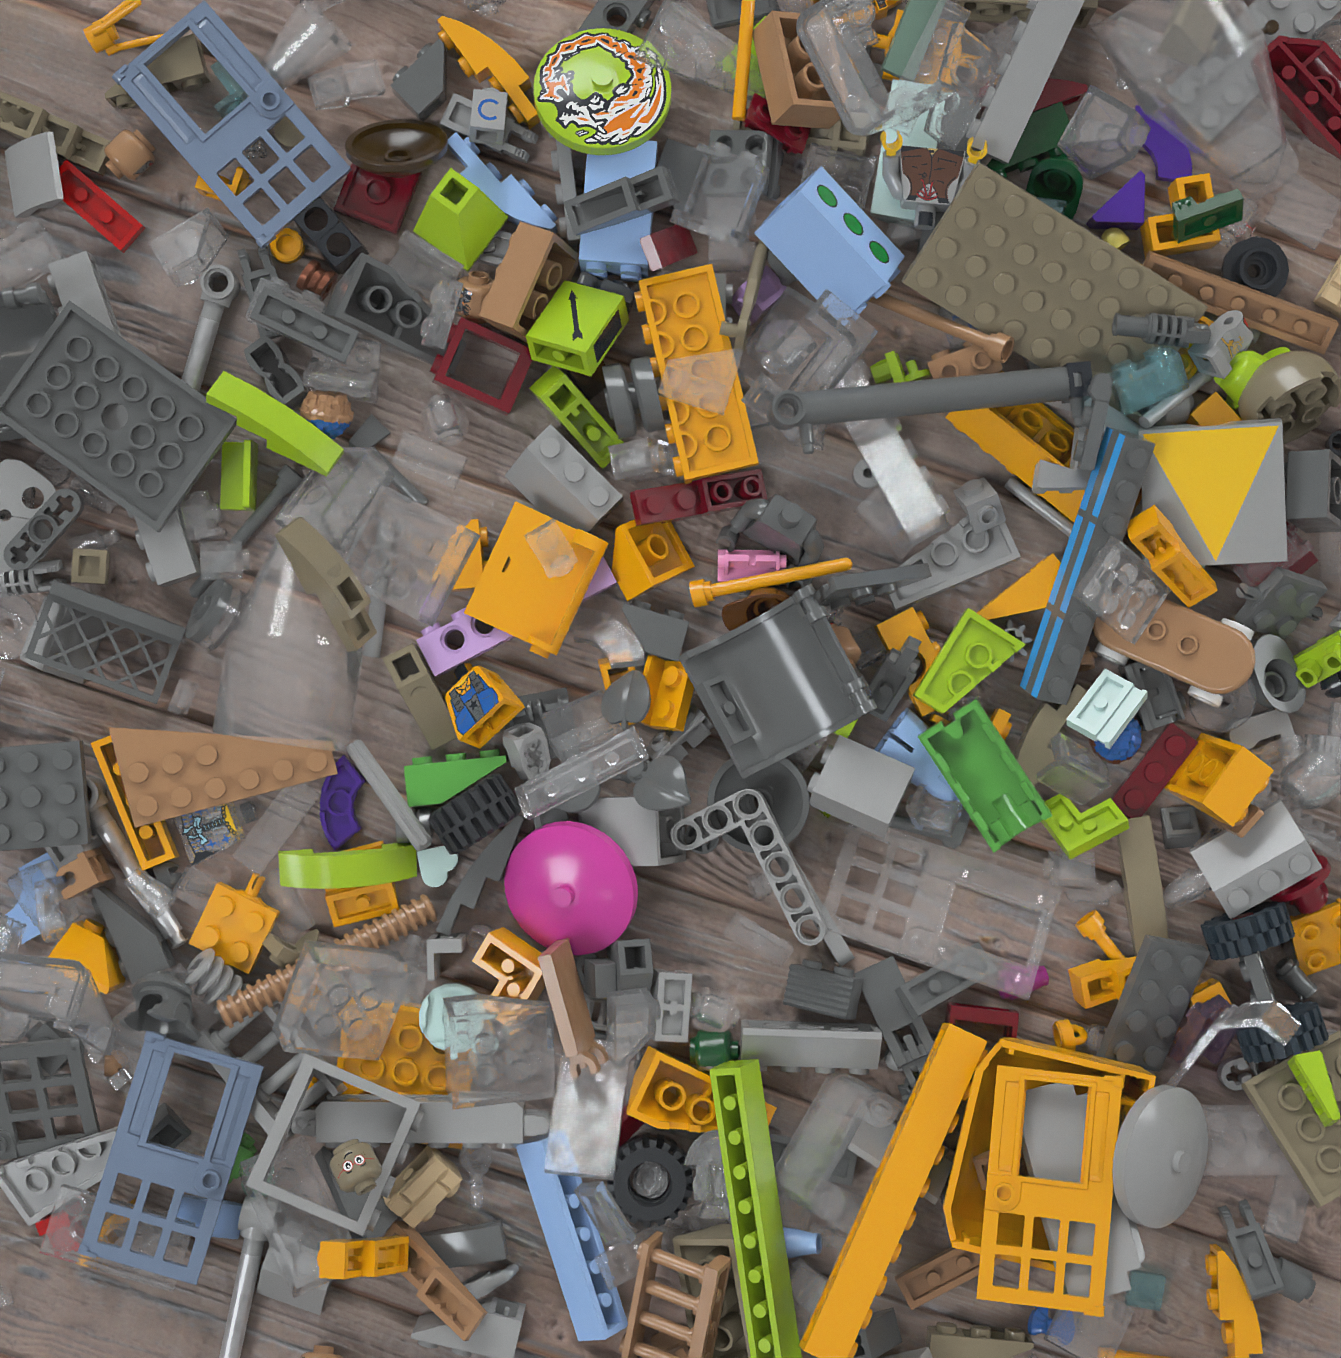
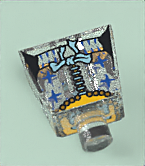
(214, 830)

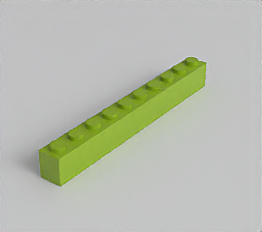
(755, 1209)

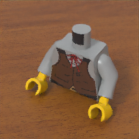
(926, 177)

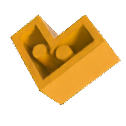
(1158, 230)
(512, 963)

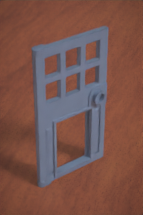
(238, 130)
(168, 1166)

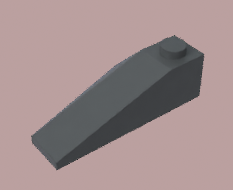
(384, 308)

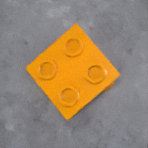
(1318, 938)

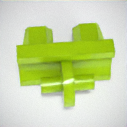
(892, 369)
(1319, 660)

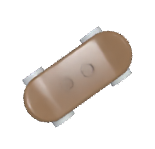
(1188, 647)

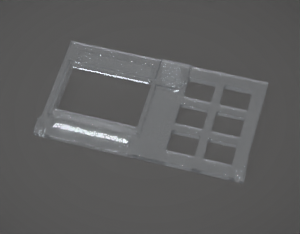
(928, 911)

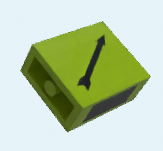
(577, 328)

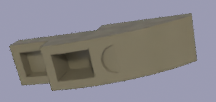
(328, 575)
(1043, 725)

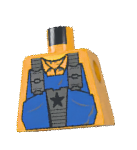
(480, 704)

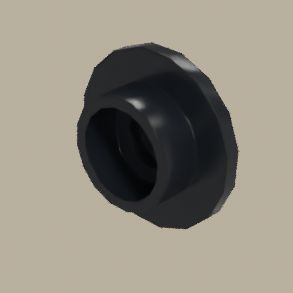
(1267, 260)

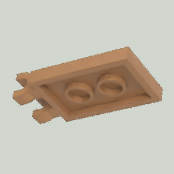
(570, 1009)

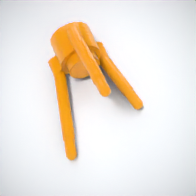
(103, 32)

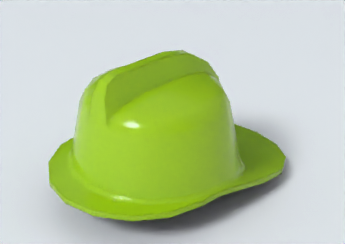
(1243, 367)

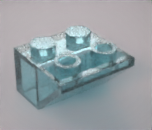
(1148, 379)

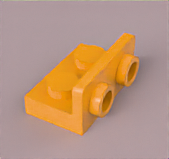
(670, 694)

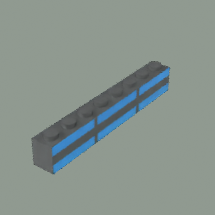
(1102, 514)

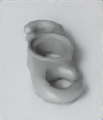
(486, 1282)

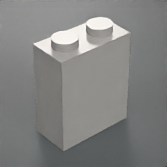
(860, 785)

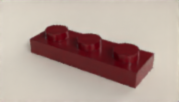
(1153, 771)

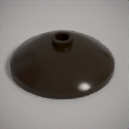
(396, 147)

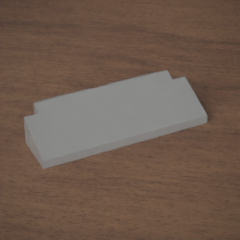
(1054, 1151)

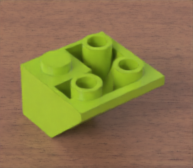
(459, 219)

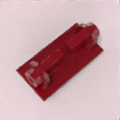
(759, 119)

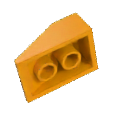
(1220, 779)

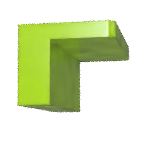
(239, 476)

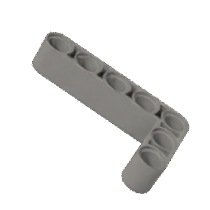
(764, 854)

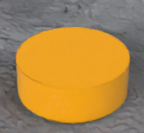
(287, 246)

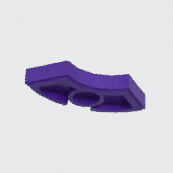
(1168, 154)
(338, 803)

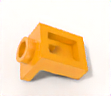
(239, 183)

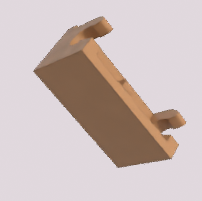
(89, 871)

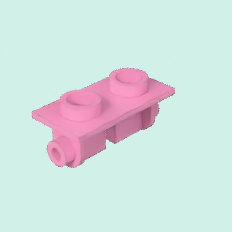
(748, 563)

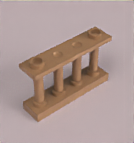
(705, 1307)

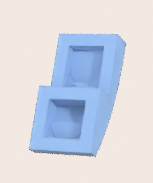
(227, 1221)

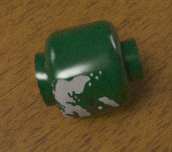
(713, 1049)

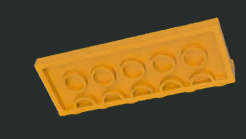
(686, 321)

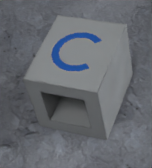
(488, 116)

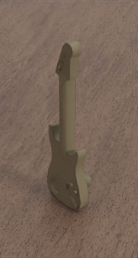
(740, 330)

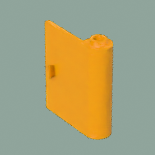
(520, 596)

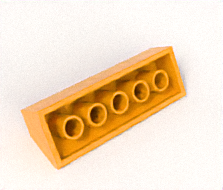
(1019, 439)

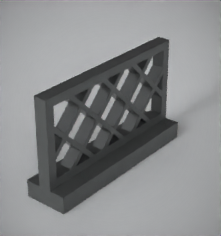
(117, 614)

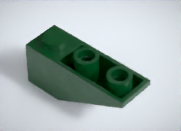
(1037, 140)

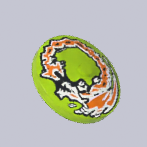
(598, 95)

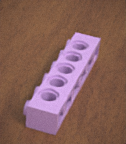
(444, 659)

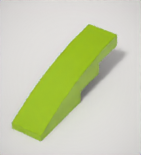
(278, 424)

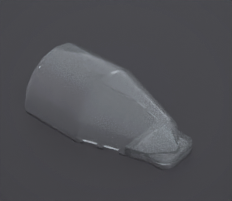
(1206, 82)
(286, 666)

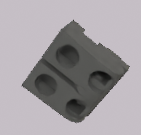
(761, 145)

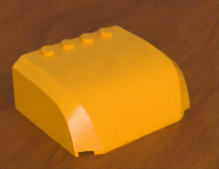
(964, 1196)

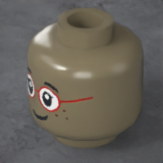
(355, 1167)

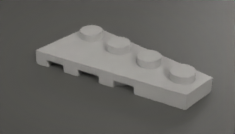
(35, 1179)

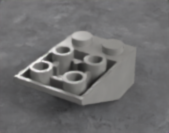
(493, 1338)

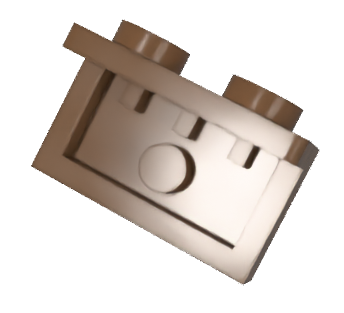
(964, 362)

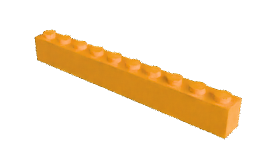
(893, 1194)

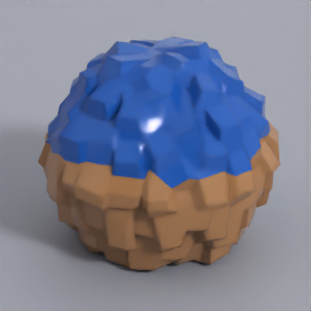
(327, 411)

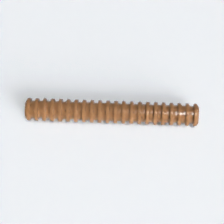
(371, 936)

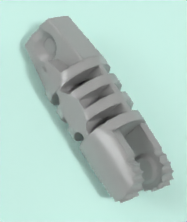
(30, 580)

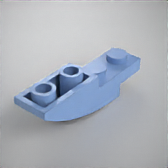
(510, 195)

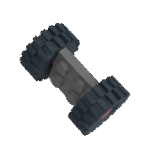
(1245, 938)

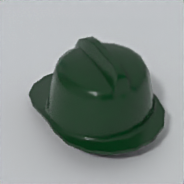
(1058, 180)

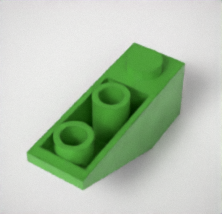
(440, 781)

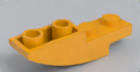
(485, 58)
(1232, 1303)

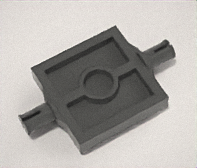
(1280, 602)

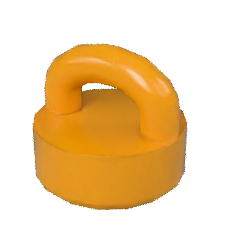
(1064, 1034)

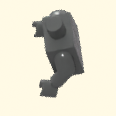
(778, 527)

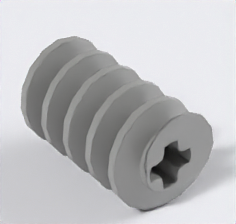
(213, 978)

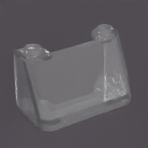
(53, 992)

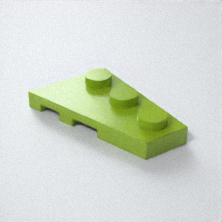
(965, 659)

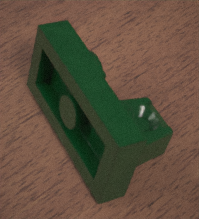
(1198, 219)

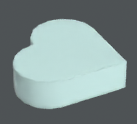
(435, 865)

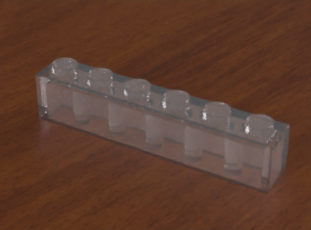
(895, 469)

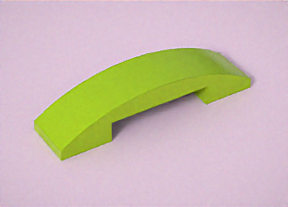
(347, 868)

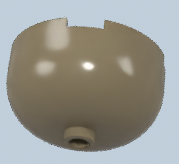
(1290, 383)

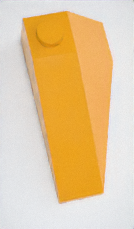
(674, 1095)

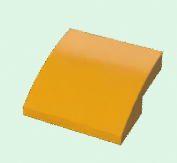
(361, 903)

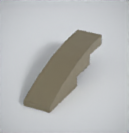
(71, 141)
(1141, 882)

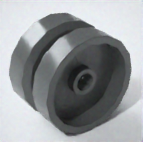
(633, 397)

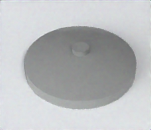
(1160, 1156)

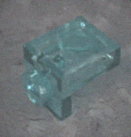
(236, 93)

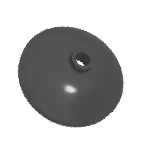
(780, 785)

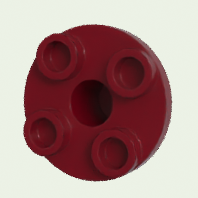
(1309, 893)

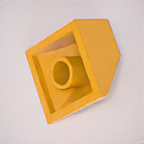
(647, 557)
(88, 944)

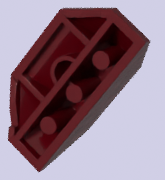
(1309, 88)

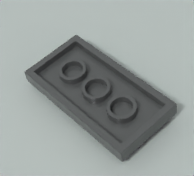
(1153, 1002)

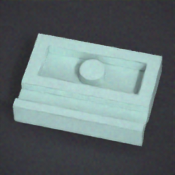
(1107, 708)

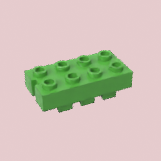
(984, 775)

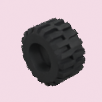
(475, 814)
(672, 1200)

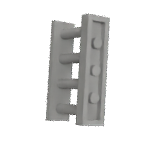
(263, 1108)

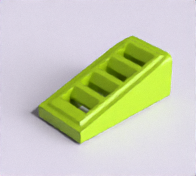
(1315, 1082)

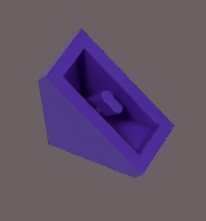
(1124, 209)

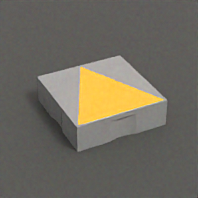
(1221, 488)

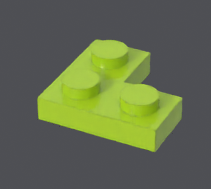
(1083, 831)

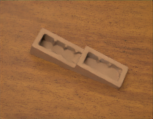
(438, 1284)

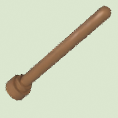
(996, 345)

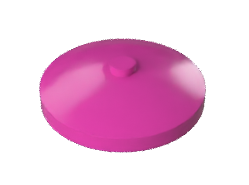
(571, 886)

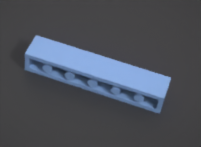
(572, 1246)

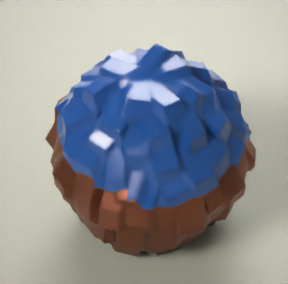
(1124, 747)

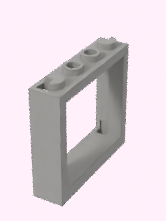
(283, 1122)

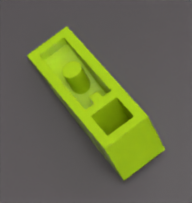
(576, 414)

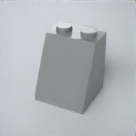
(638, 831)

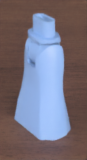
(903, 744)

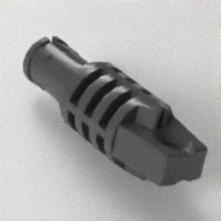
(1162, 329)

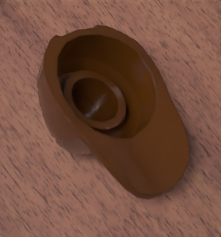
(755, 604)

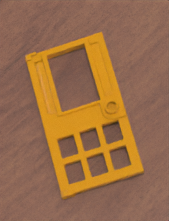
(1050, 1198)

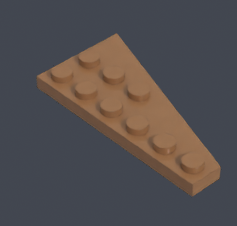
(192, 771)

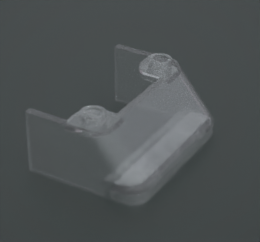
(833, 44)
(822, 1140)

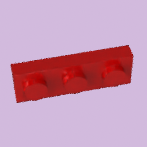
(98, 208)

